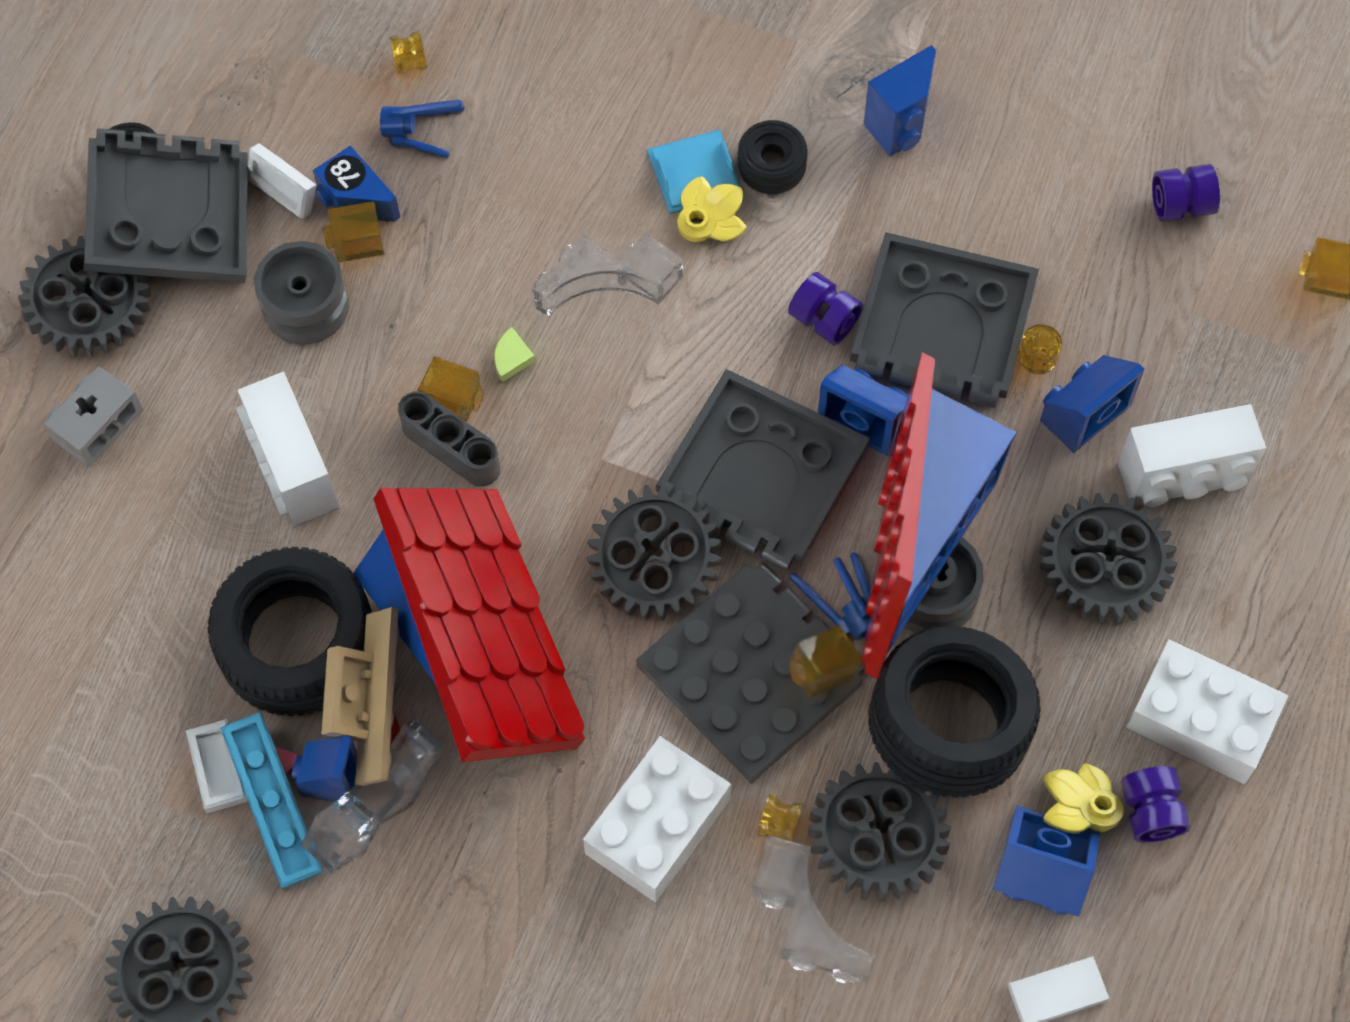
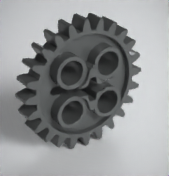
(61, 318)
(625, 531)
(1106, 592)
(841, 838)
(178, 930)

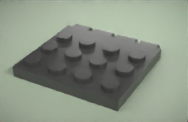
(166, 207)
(950, 306)
(764, 468)
(732, 670)

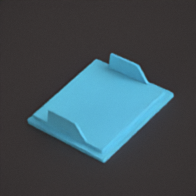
(690, 158)

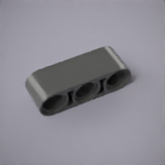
(441, 423)

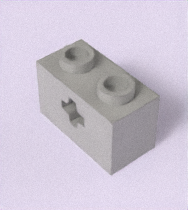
(93, 416)

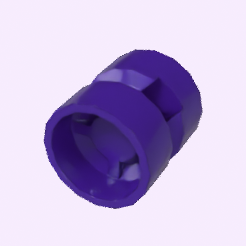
(1191, 192)
(829, 311)
(1154, 798)

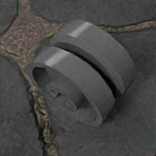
(301, 292)
(953, 592)

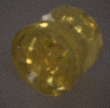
(408, 52)
(1042, 339)
(779, 819)

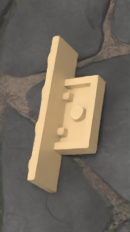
(361, 695)

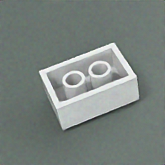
(285, 450)
(1191, 456)
(1207, 712)
(657, 819)

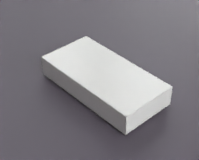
(280, 181)
(214, 767)
(1058, 991)

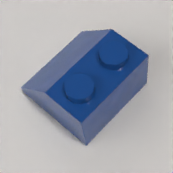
(899, 102)
(1091, 400)
(862, 405)
(1046, 863)

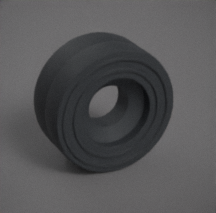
(778, 137)

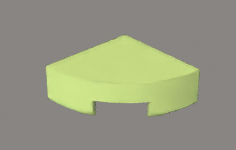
(511, 355)

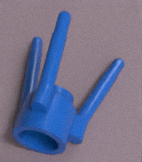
(400, 121)
(855, 619)

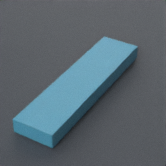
(270, 799)

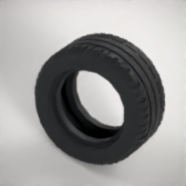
(261, 584)
(965, 658)

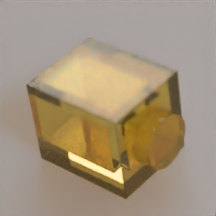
(354, 232)
(1327, 268)
(453, 387)
(823, 661)

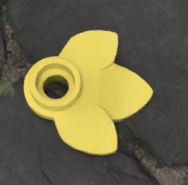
(714, 207)
(1077, 800)

